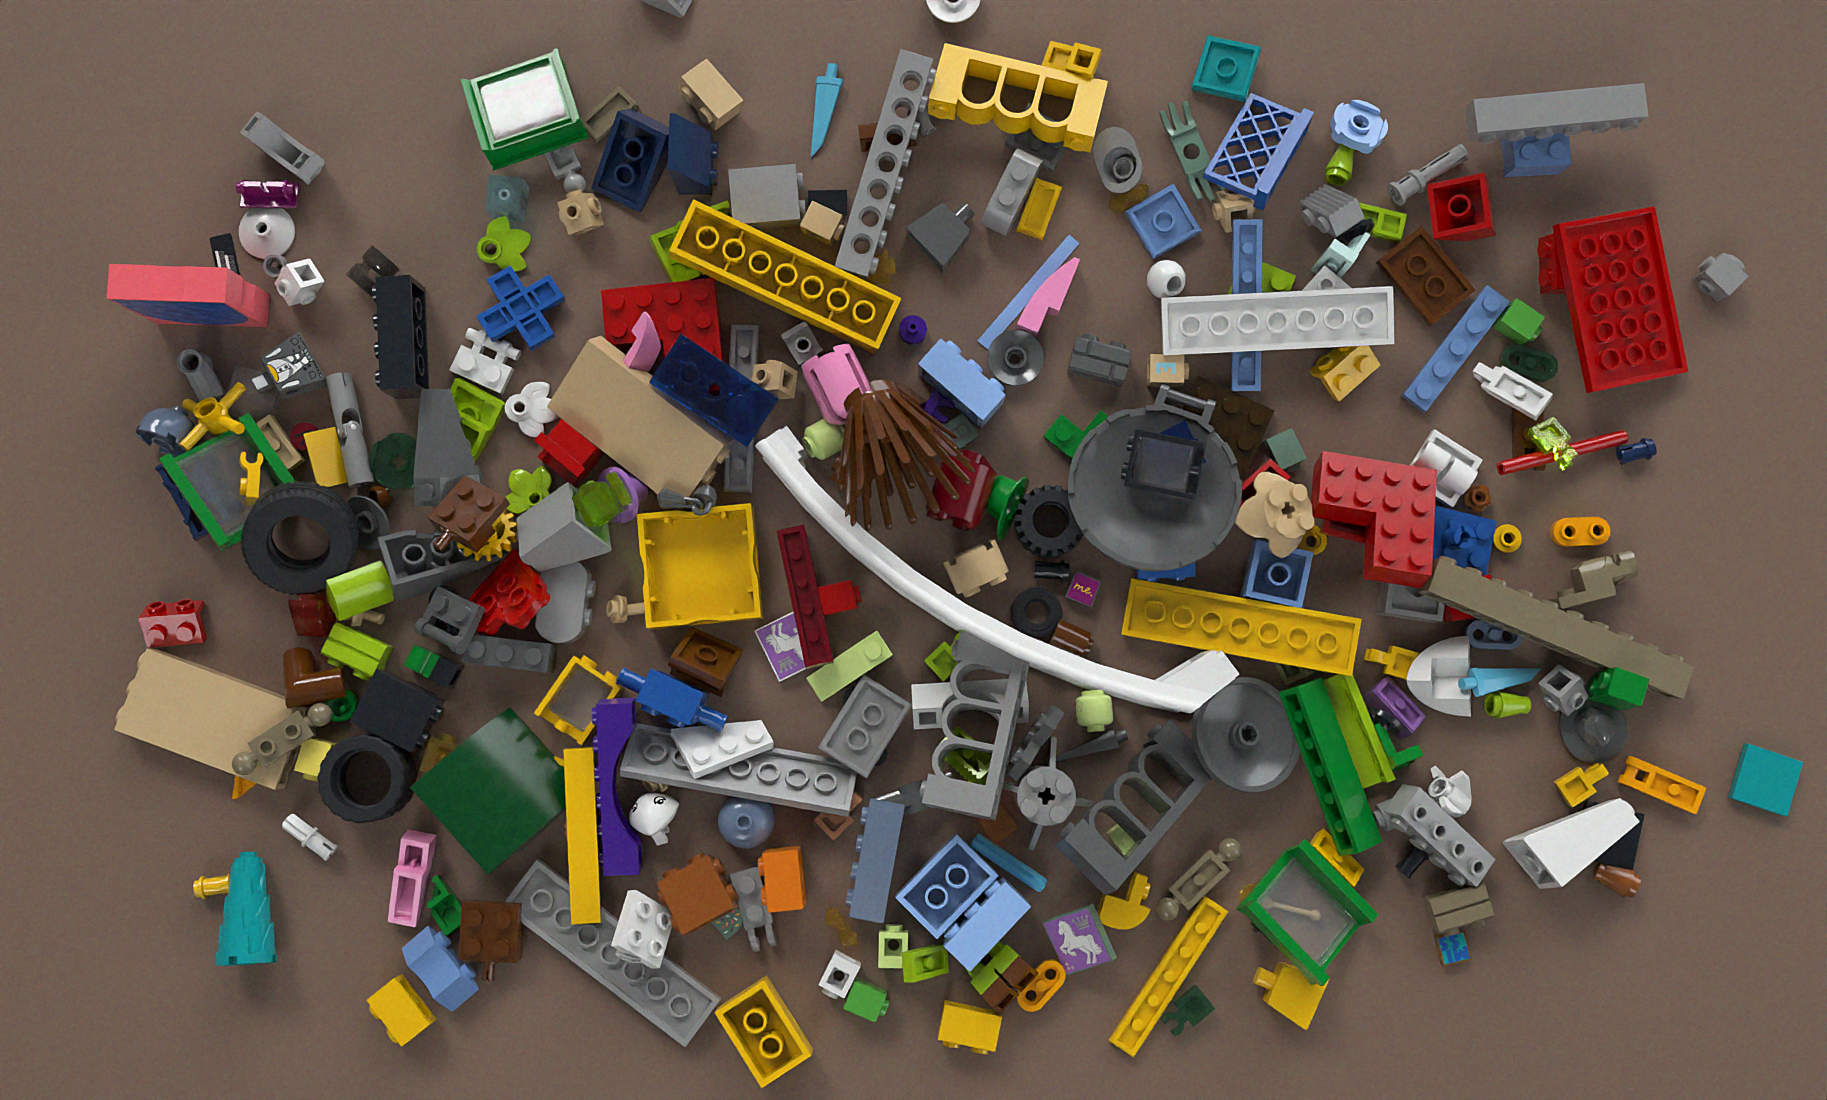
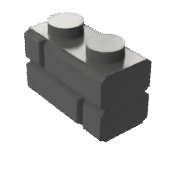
(1099, 360)

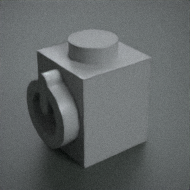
(1720, 276)

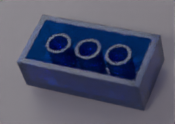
(690, 372)

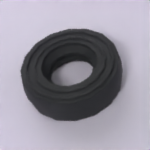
(1053, 608)

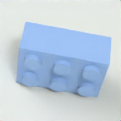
(961, 382)
(946, 885)
(985, 923)

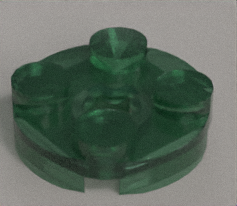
(381, 461)

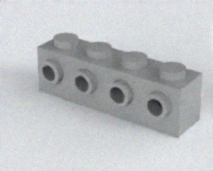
(1439, 836)

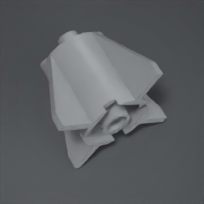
(1061, 797)

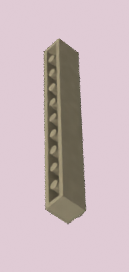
(1554, 628)

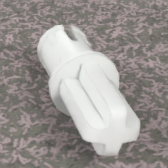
(309, 836)

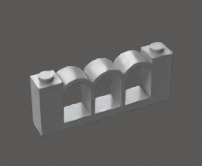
(963, 796)

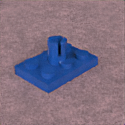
(1463, 538)

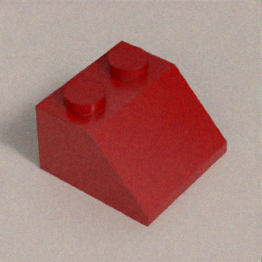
(1461, 208)

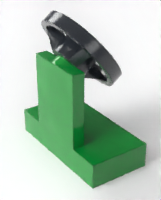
(1382, 725)

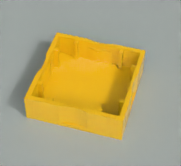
(700, 567)

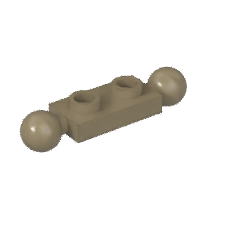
(281, 739)
(1198, 879)

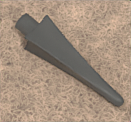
(1104, 742)

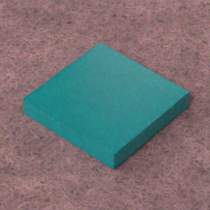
(1226, 68)
(1765, 779)

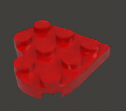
(510, 595)

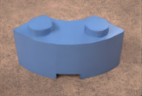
(440, 969)

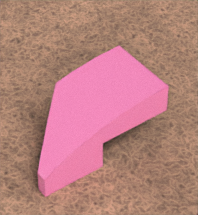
(646, 346)

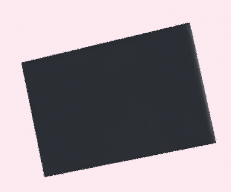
(832, 199)

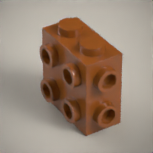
(697, 894)

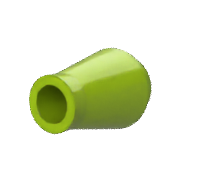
(1340, 166)
(1504, 704)

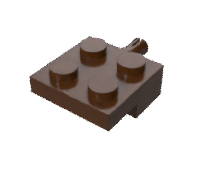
(467, 515)
(490, 933)

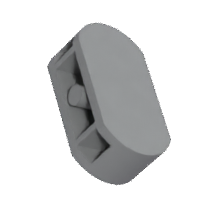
(1011, 192)
(568, 609)

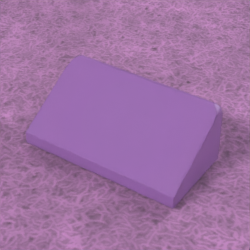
(1392, 700)

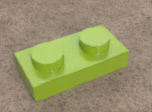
(925, 963)

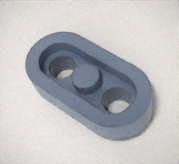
(1490, 636)

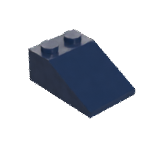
(691, 157)
(632, 159)

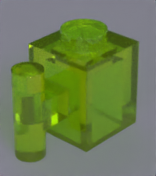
(599, 502)

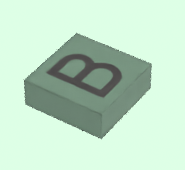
(962, 429)

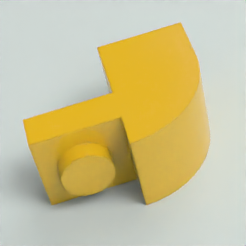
(1126, 912)

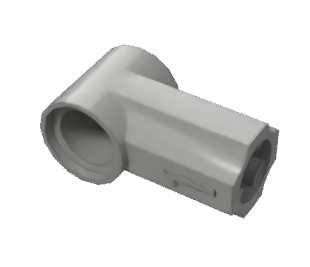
(203, 377)

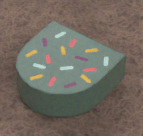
(729, 923)

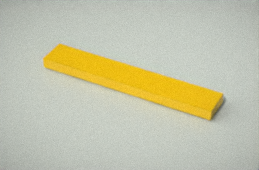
(582, 835)
(1168, 976)

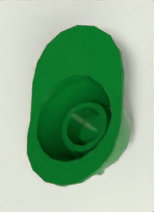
(1004, 500)

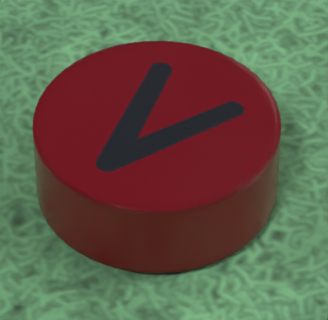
(297, 434)

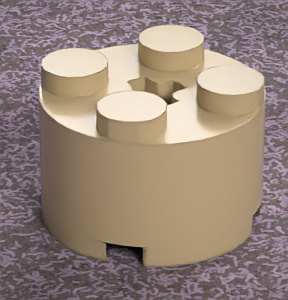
(976, 568)

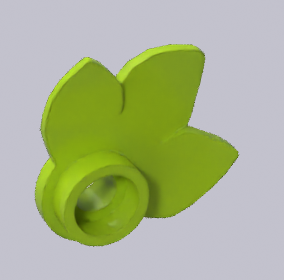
(508, 245)
(526, 488)

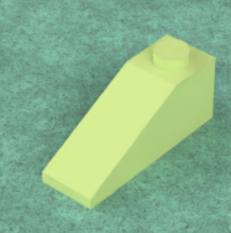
(849, 666)

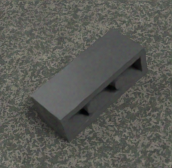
(510, 654)

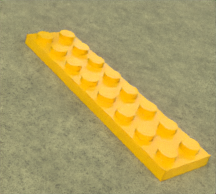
(1241, 627)

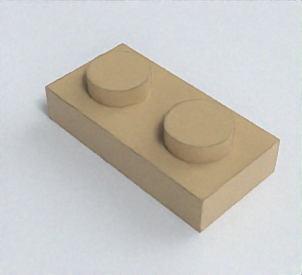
(280, 442)

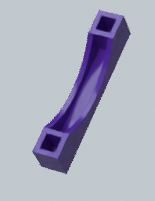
(620, 842)

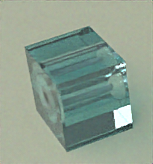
(507, 197)

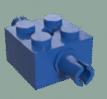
(672, 697)

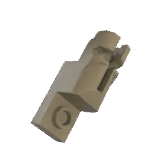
(1597, 579)

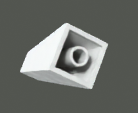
(1568, 845)

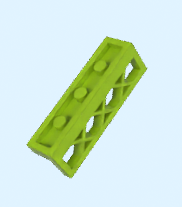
(1358, 730)

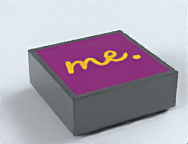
(1082, 589)

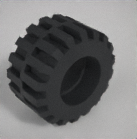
(1030, 537)

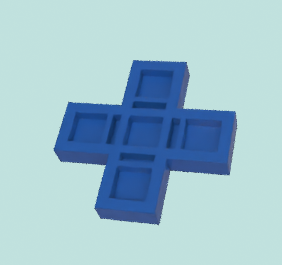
(520, 308)

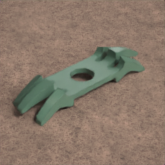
(1186, 136)

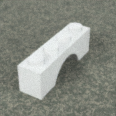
(932, 698)

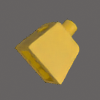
(1290, 992)

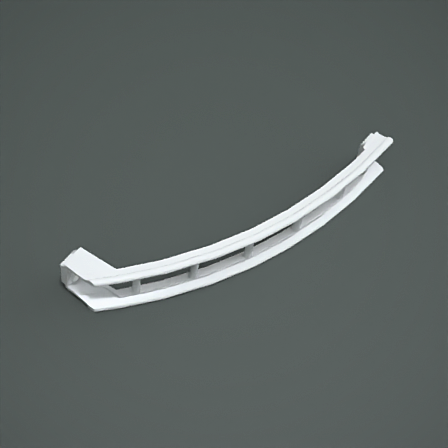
(1178, 690)

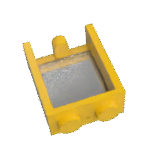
(574, 695)

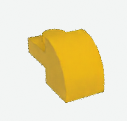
(1074, 59)

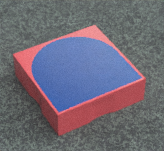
(188, 295)

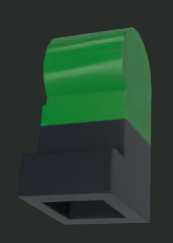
(434, 666)

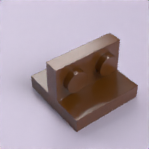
(704, 661)

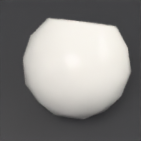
(1166, 279)

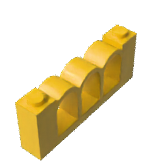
(958, 62)

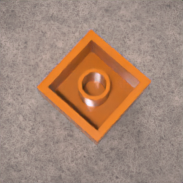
(783, 878)

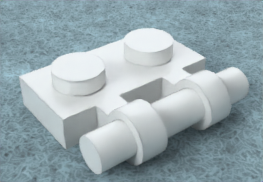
(482, 369)

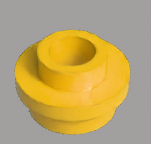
(1499, 542)

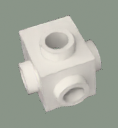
(299, 282)

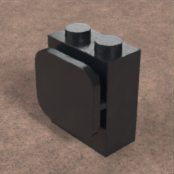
(398, 711)

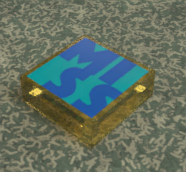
(1452, 948)

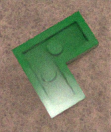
(1067, 436)

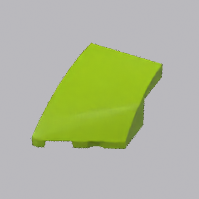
(662, 242)
(478, 412)

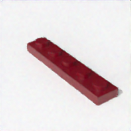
(805, 596)

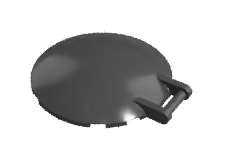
(1144, 526)

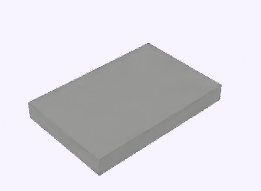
(865, 726)

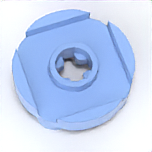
(1346, 132)

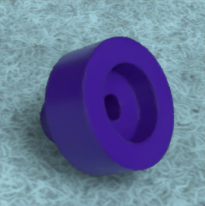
(916, 335)

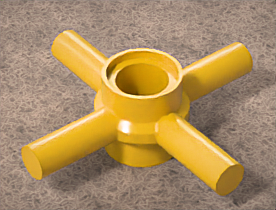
(213, 416)

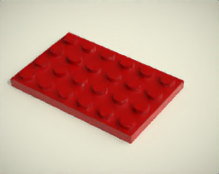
(1620, 299)

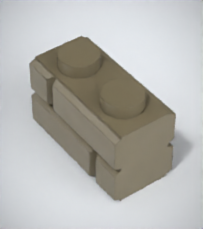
(1458, 908)

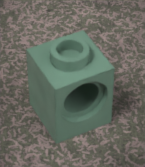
(1285, 450)

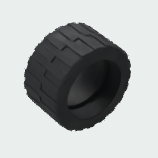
(333, 779)

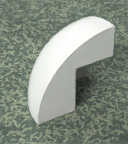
(1436, 675)

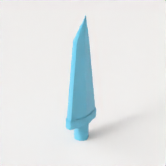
(827, 93)
(1493, 679)

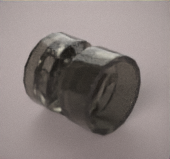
(373, 260)

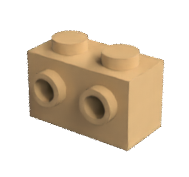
(710, 95)

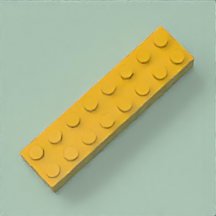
(784, 277)

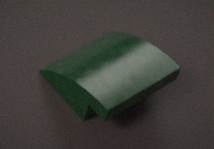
(496, 790)

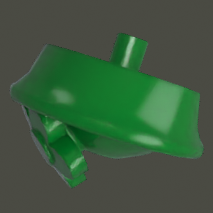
(343, 707)

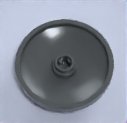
(1245, 737)

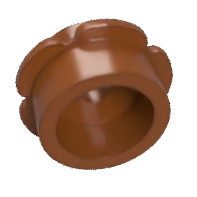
(1470, 498)

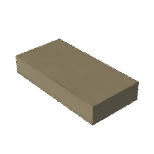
(601, 118)

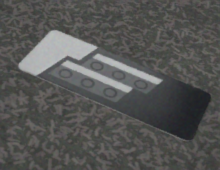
(224, 252)

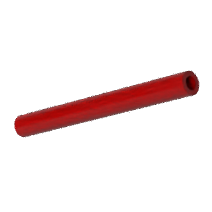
(1581, 447)

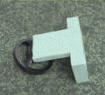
(1341, 257)

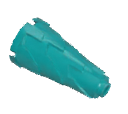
(246, 928)

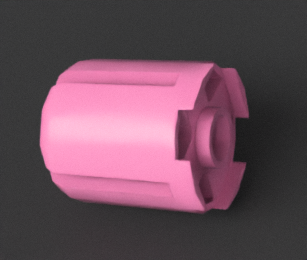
(833, 379)

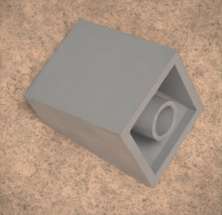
(556, 533)

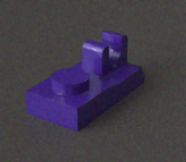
(934, 402)

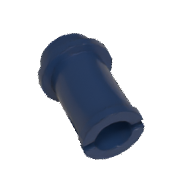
(1636, 451)

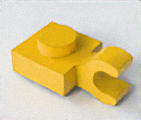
(250, 485)
(1395, 662)
(1577, 785)

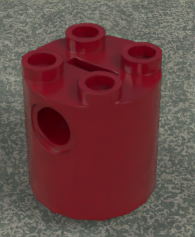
(968, 509)

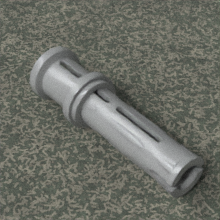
(1417, 180)

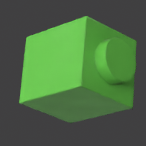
(1519, 322)
(866, 1000)

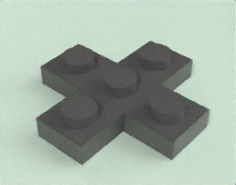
(1022, 757)

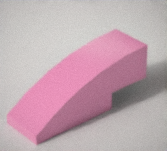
(1047, 298)
(411, 877)

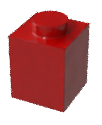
(839, 597)

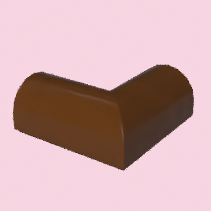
(306, 686)

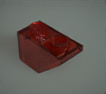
(312, 615)

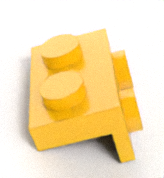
(1345, 369)

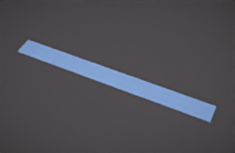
(1028, 291)

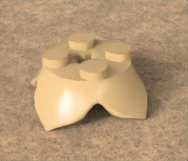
(1263, 517)

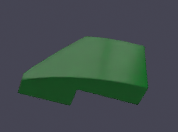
(445, 907)

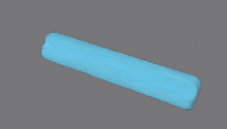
(1009, 862)

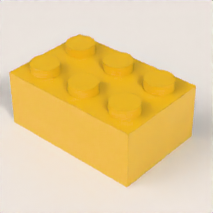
(764, 1031)

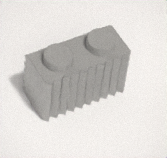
(1331, 210)

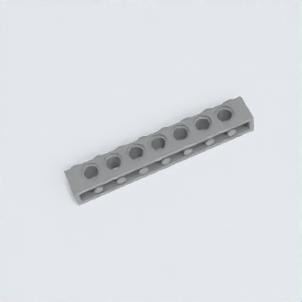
(908, 67)

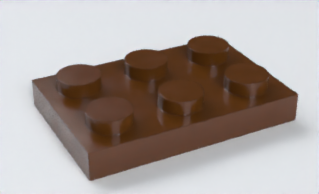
(1425, 276)

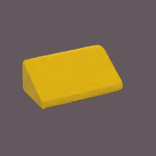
(326, 456)

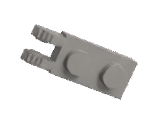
(748, 886)

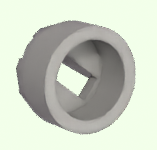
(269, 269)

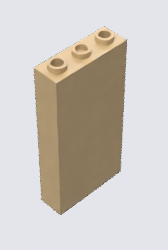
(638, 422)
(203, 714)

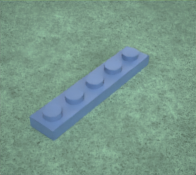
(1455, 348)

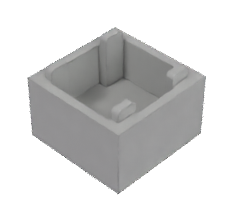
(1407, 604)

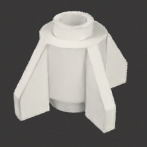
(1451, 794)

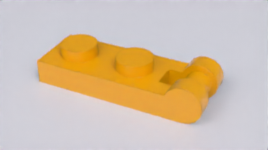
(1663, 785)

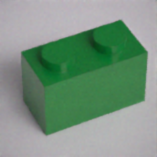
(1617, 688)

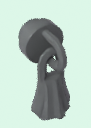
(703, 497)

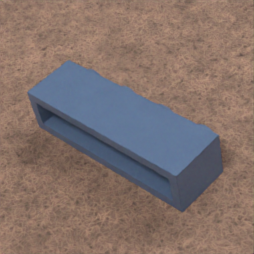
(876, 860)

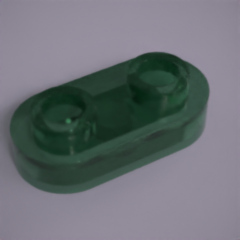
(1527, 362)

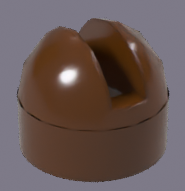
(380, 495)

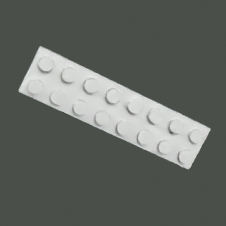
(1277, 320)

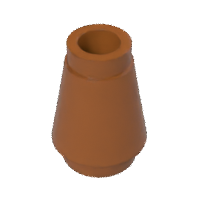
(1618, 879)

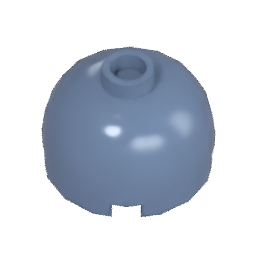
(165, 428)
(746, 821)

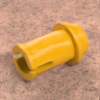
(211, 886)

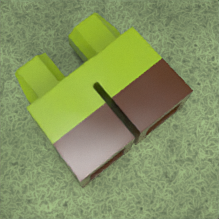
(990, 983)

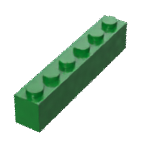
(1330, 767)

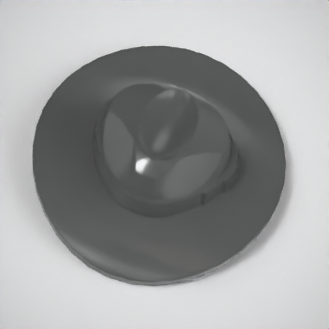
(1593, 731)

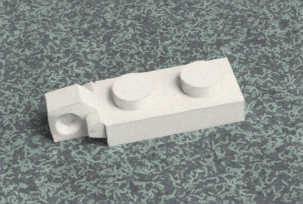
(1513, 389)

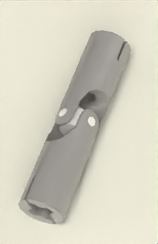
(353, 445)

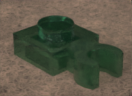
(1192, 1007)

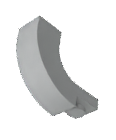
(283, 148)

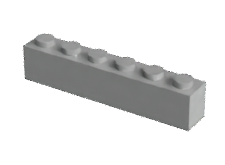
(1556, 112)

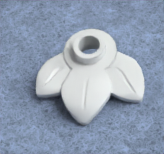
(536, 411)

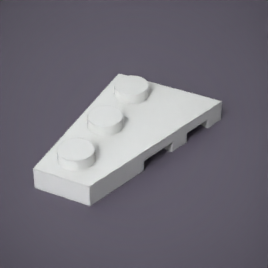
(710, 750)

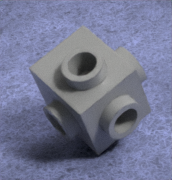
(1563, 690)

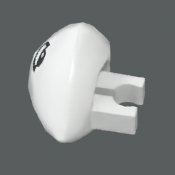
(653, 814)

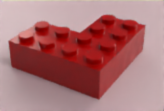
(674, 308)
(1391, 502)

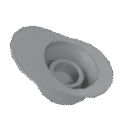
(1117, 159)

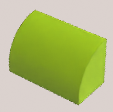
(359, 590)

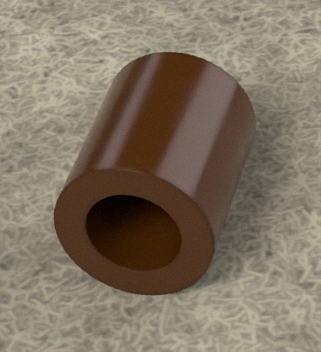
(1071, 639)

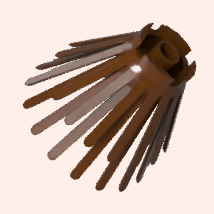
(881, 419)

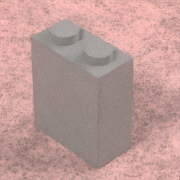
(767, 196)

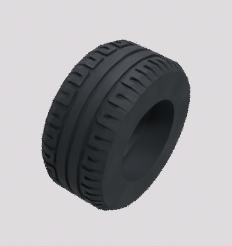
(291, 574)

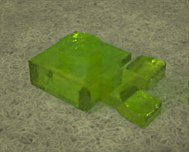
(1553, 438)

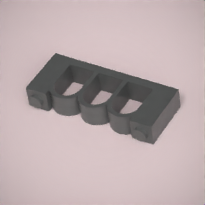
(1095, 856)

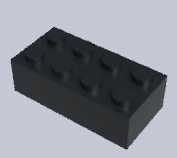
(401, 336)

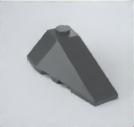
(441, 449)
(419, 567)

